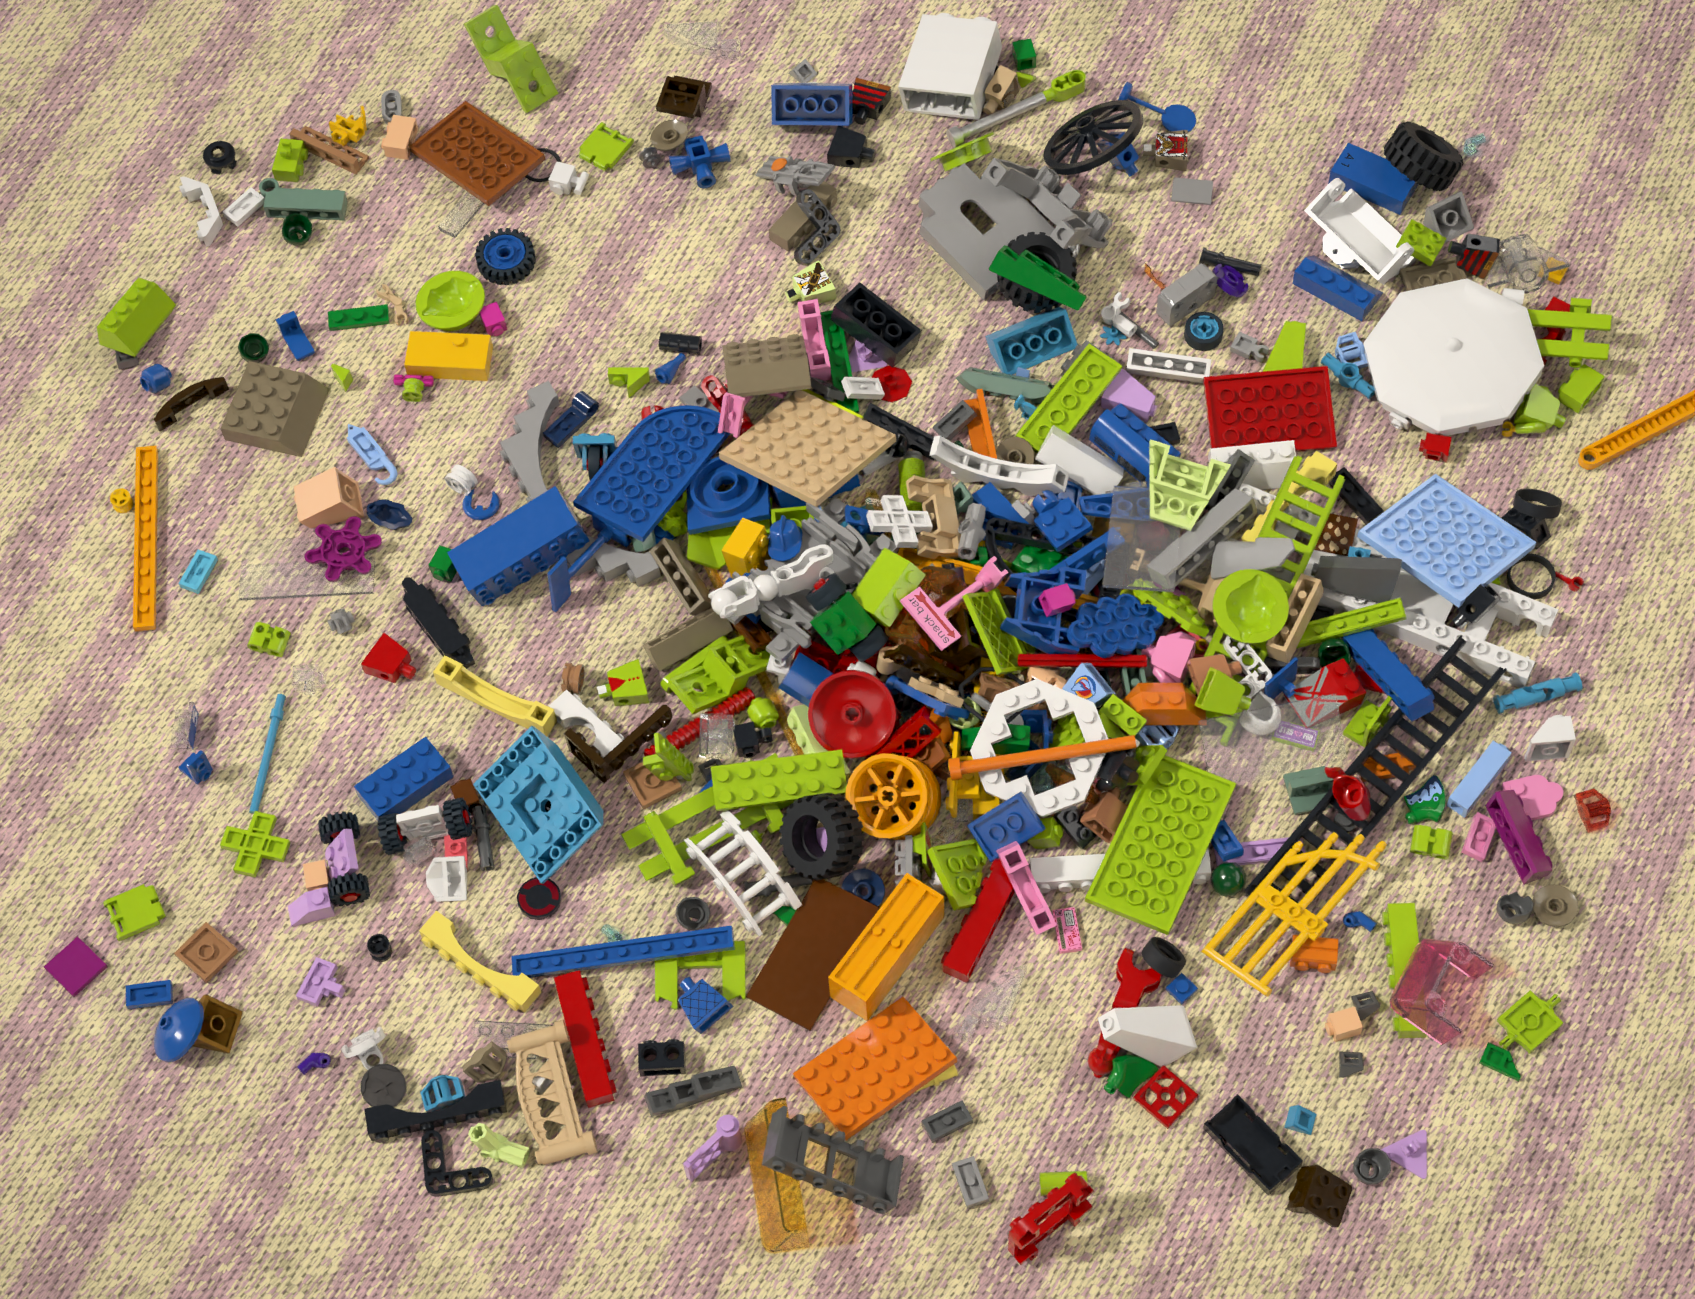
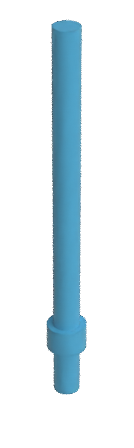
(276, 716)

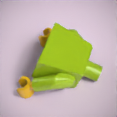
(1535, 413)

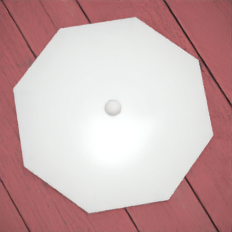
(1453, 357)

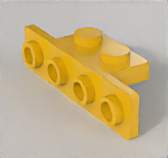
(966, 788)

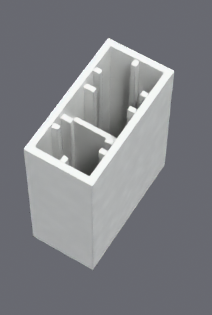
(950, 66)

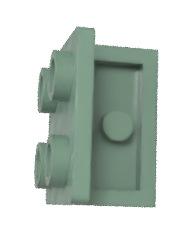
(1307, 788)

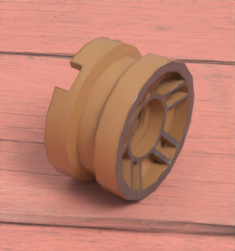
(573, 678)

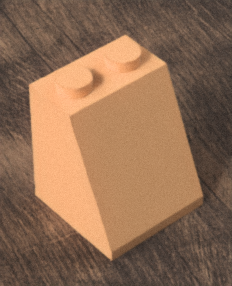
(328, 499)

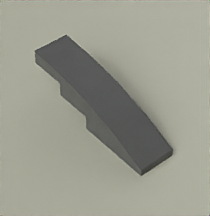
(692, 1091)

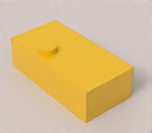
(449, 355)

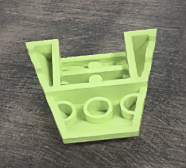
(1180, 486)

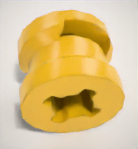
(117, 497)

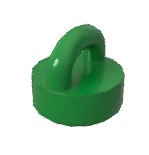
(983, 557)

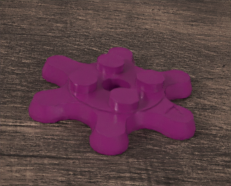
(337, 539)

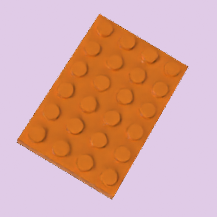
(874, 1068)

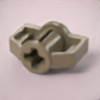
(486, 1063)

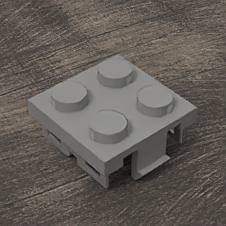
(907, 859)

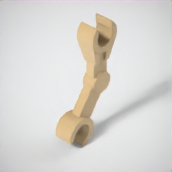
(397, 302)

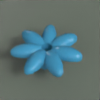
(1112, 335)

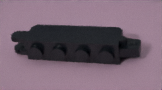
(435, 623)

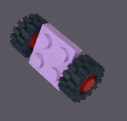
(345, 885)

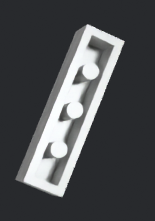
(1167, 365)

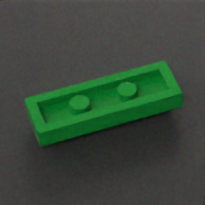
(358, 317)

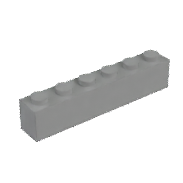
(1215, 526)

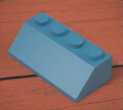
(1032, 341)

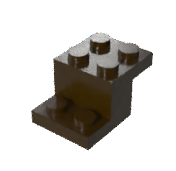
(683, 96)
(964, 648)

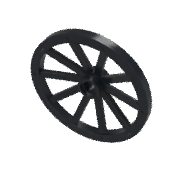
(1088, 130)

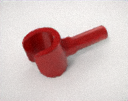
(1570, 582)

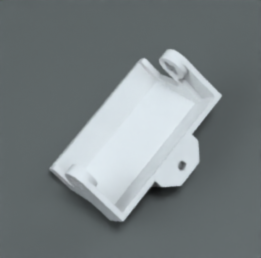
(1358, 234)

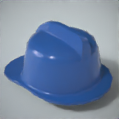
(784, 539)

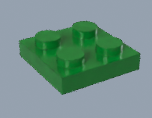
(1035, 559)

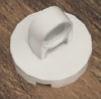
(365, 1045)

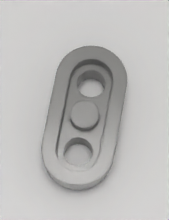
(391, 108)

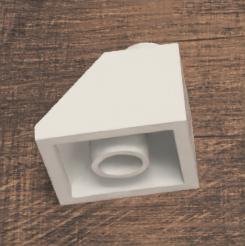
(1552, 740)

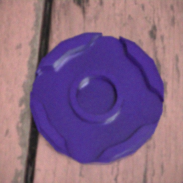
(1230, 280)

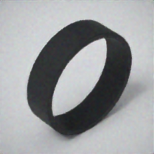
(1546, 512)
(1540, 559)

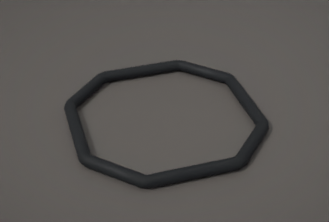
(991, 669)

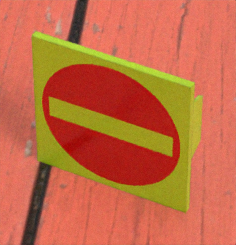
(921, 844)

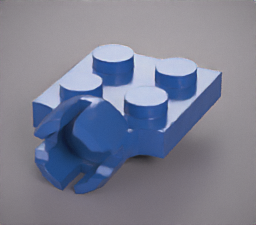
(1059, 520)

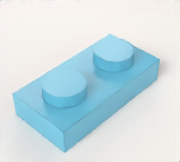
(198, 571)

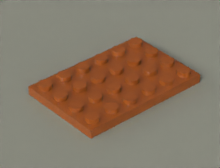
(477, 153)

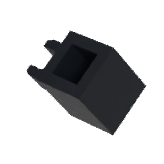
(748, 740)

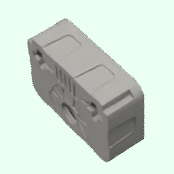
(1186, 294)

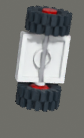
(425, 822)

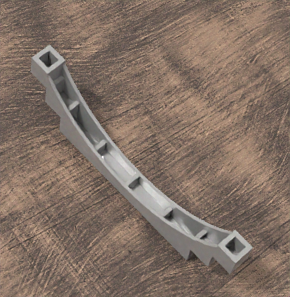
(523, 455)

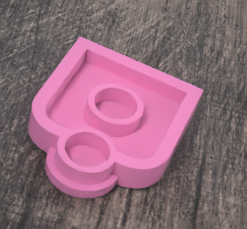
(1537, 795)

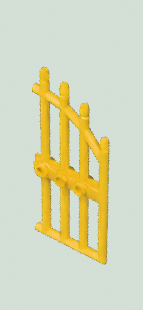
(1289, 911)

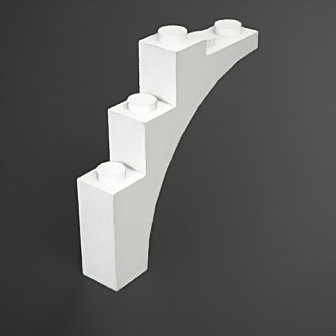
(974, 467)

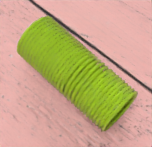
(909, 467)

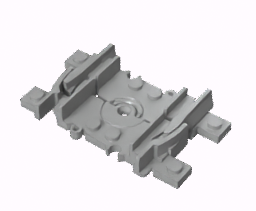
(846, 564)

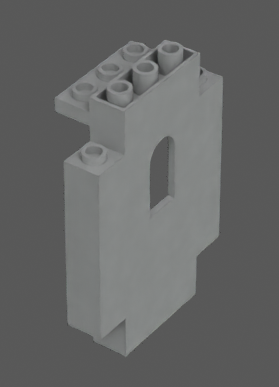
(959, 240)

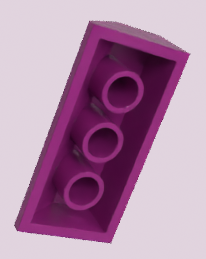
(1518, 836)

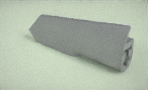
(1257, 555)

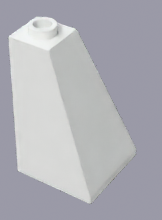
(1152, 1033)

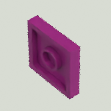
(75, 966)

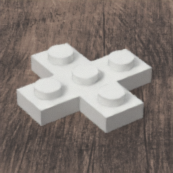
(899, 521)

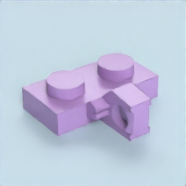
(320, 983)

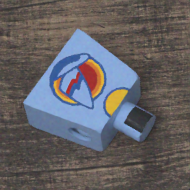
(1089, 684)

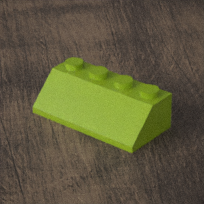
(135, 317)

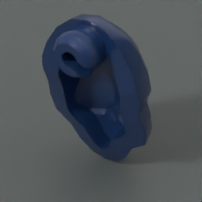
(388, 514)

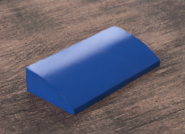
(803, 678)

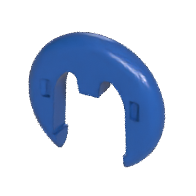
(479, 513)

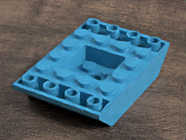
(517, 793)

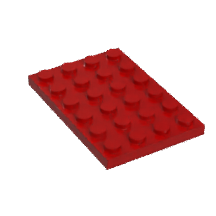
(1271, 408)

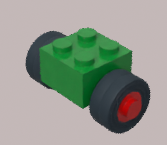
(843, 620)

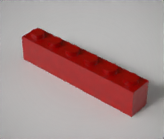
(979, 924)
(584, 1040)

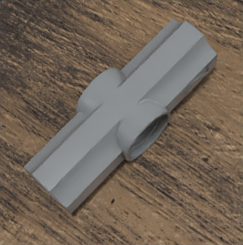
(971, 531)

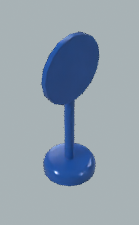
(1173, 118)

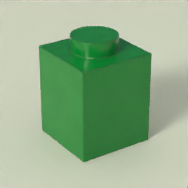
(1024, 54)
(441, 565)

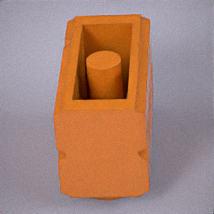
(1316, 954)

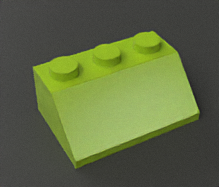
(885, 585)

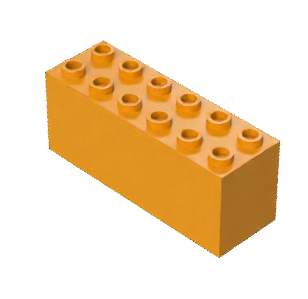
(886, 947)

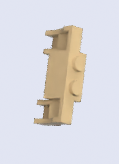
(939, 501)

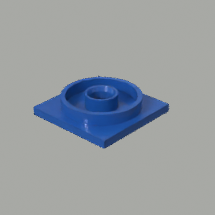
(716, 510)

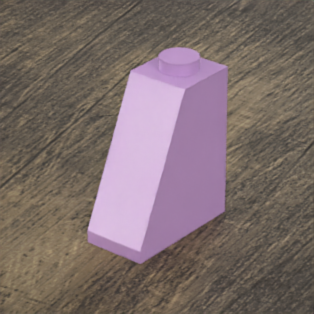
(1131, 394)

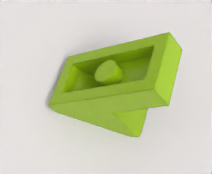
(632, 376)

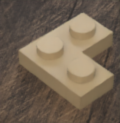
(941, 691)

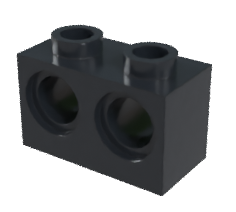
(661, 1064)

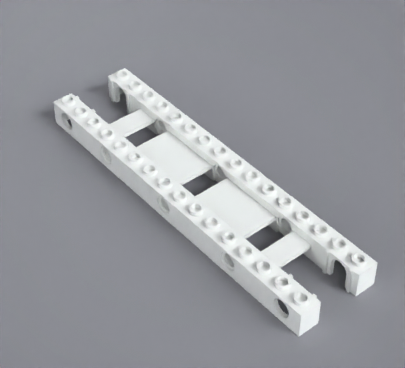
(1425, 608)

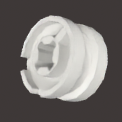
(461, 479)

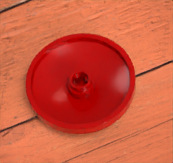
(852, 713)

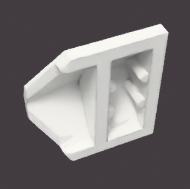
(447, 878)

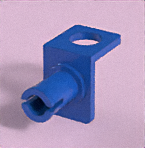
(861, 524)

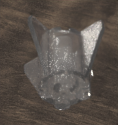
(1523, 265)

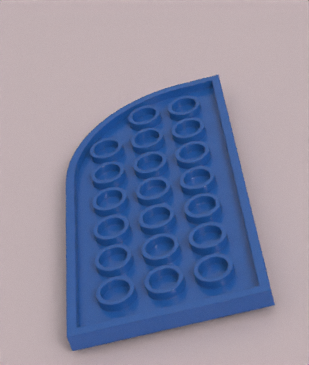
(652, 469)

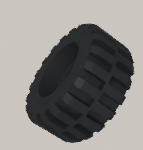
(1423, 156)
(1050, 252)
(842, 832)

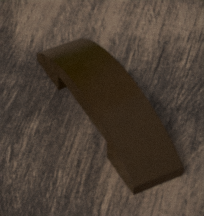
(166, 415)

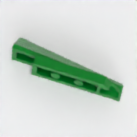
(1038, 276)

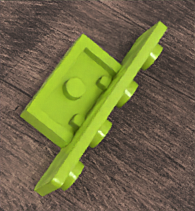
(668, 761)

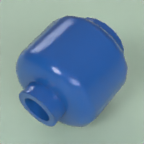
(155, 378)

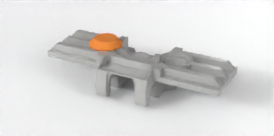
(794, 172)

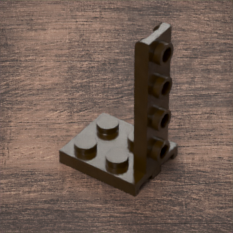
(949, 675)
(628, 747)

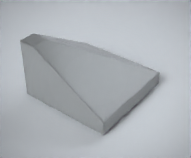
(802, 70)

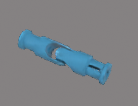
(1534, 694)

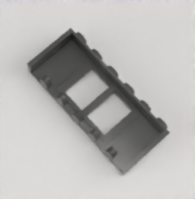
(874, 1177)

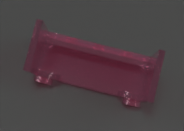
(1416, 992)

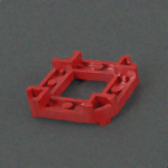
(1028, 1233)

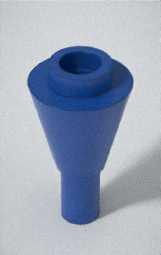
(667, 371)

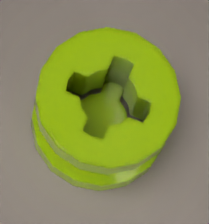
(412, 390)

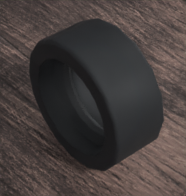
(1163, 957)

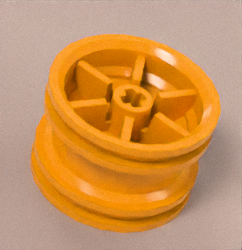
(924, 793)

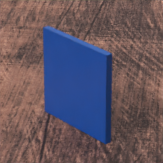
(1282, 681)

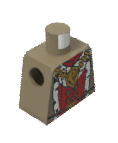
(1169, 150)

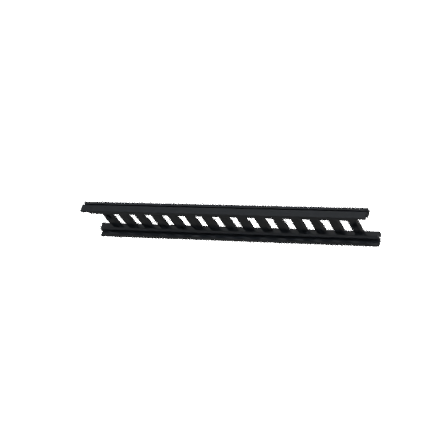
(1371, 752)

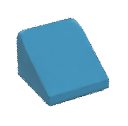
(1300, 1119)

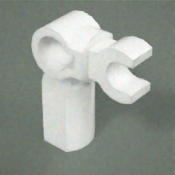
(1111, 316)

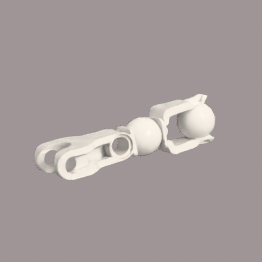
(783, 581)

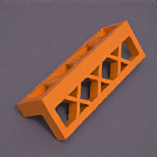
(979, 428)

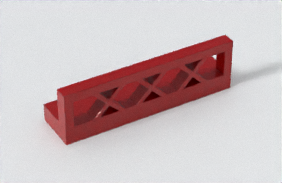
(906, 732)

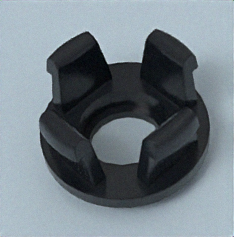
(216, 164)

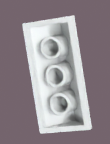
(1083, 463)

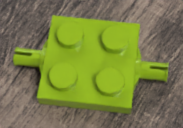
(1530, 1021)

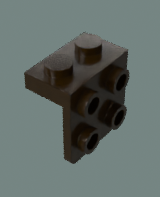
(1320, 1194)

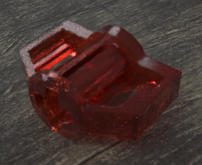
(1593, 809)

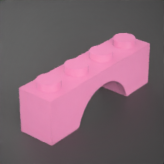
(814, 339)
(1026, 887)

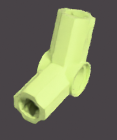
(498, 1146)

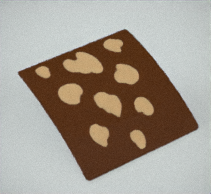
(1337, 535)

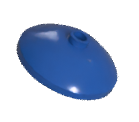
(178, 1029)

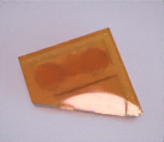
(1062, 777)

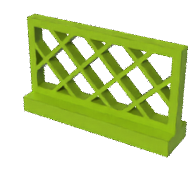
(995, 610)

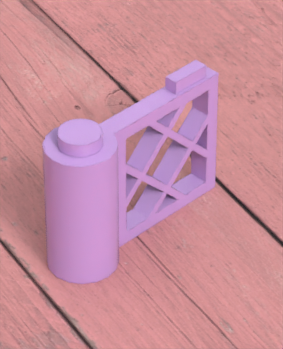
(726, 1138)

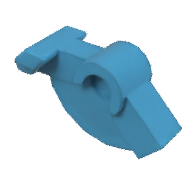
(1026, 408)

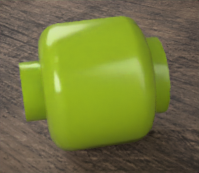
(763, 713)

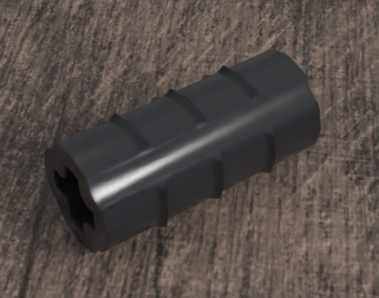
(680, 342)

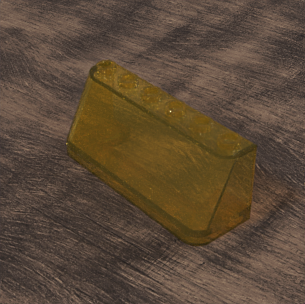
(775, 1194)

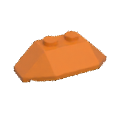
(1165, 704)

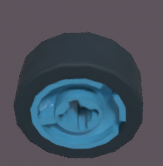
(1203, 340)

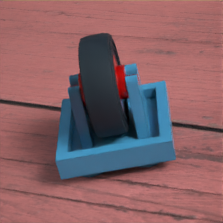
(594, 450)

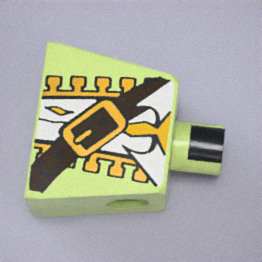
(812, 284)

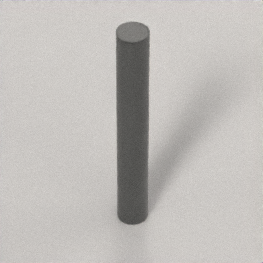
(1143, 335)

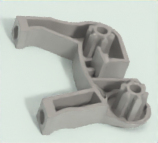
(1053, 201)

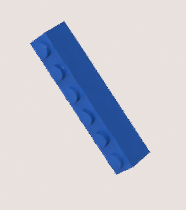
(1390, 674)

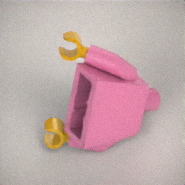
(1171, 655)

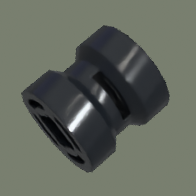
(377, 944)

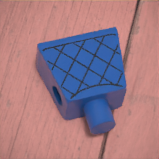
(1125, 159)
(702, 1004)

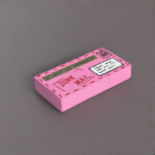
(1067, 930)

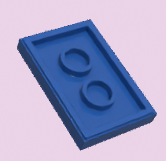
(1005, 824)

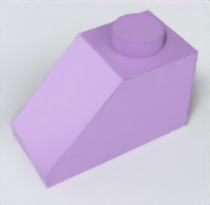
(311, 907)

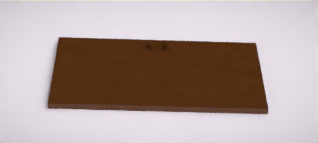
(810, 948)

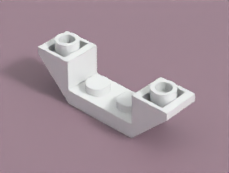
(197, 190)

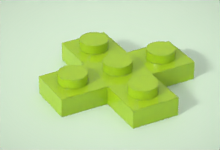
(255, 844)

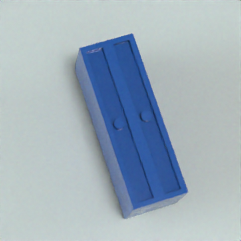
(518, 547)

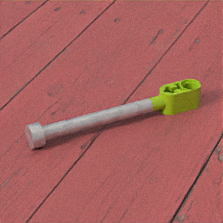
(1061, 89)

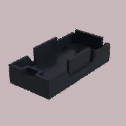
(1252, 1145)

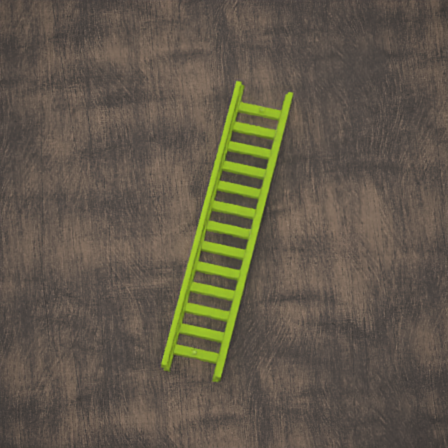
(1306, 550)

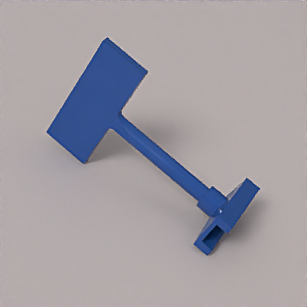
(560, 575)

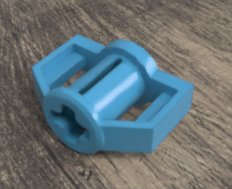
(442, 1093)

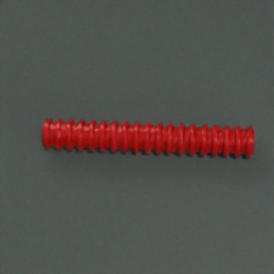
(690, 732)

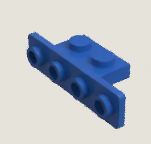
(1087, 555)

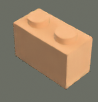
(400, 135)

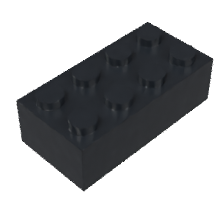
(876, 324)

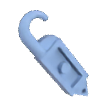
(370, 452)

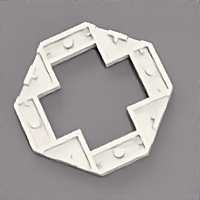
(1060, 705)

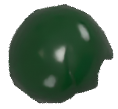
(296, 224)
(252, 344)
(1332, 651)
(1228, 879)

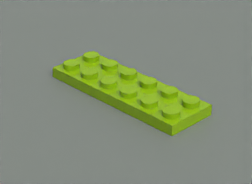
(1071, 396)
(778, 780)

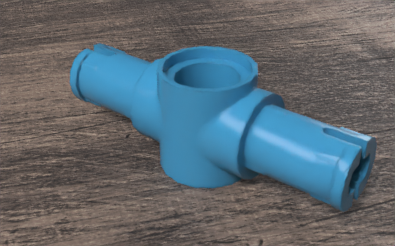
(1342, 369)

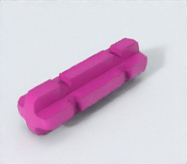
(427, 380)

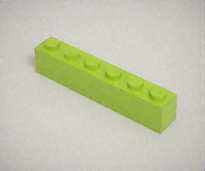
(1402, 940)

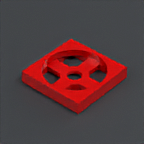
(1165, 1073)

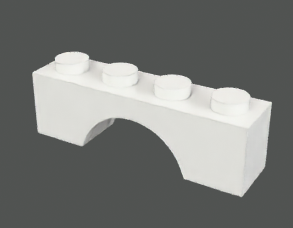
(572, 712)

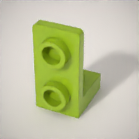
(1123, 715)

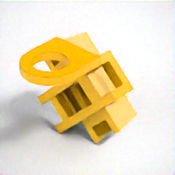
(354, 134)

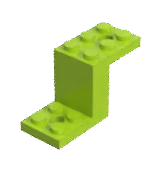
(511, 58)
(1069, 733)

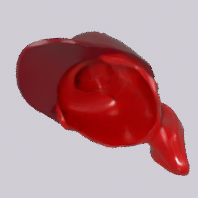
(1350, 794)

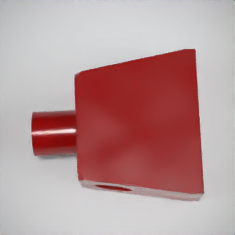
(388, 660)

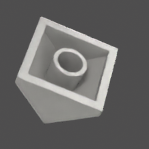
(1449, 217)

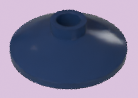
(866, 878)

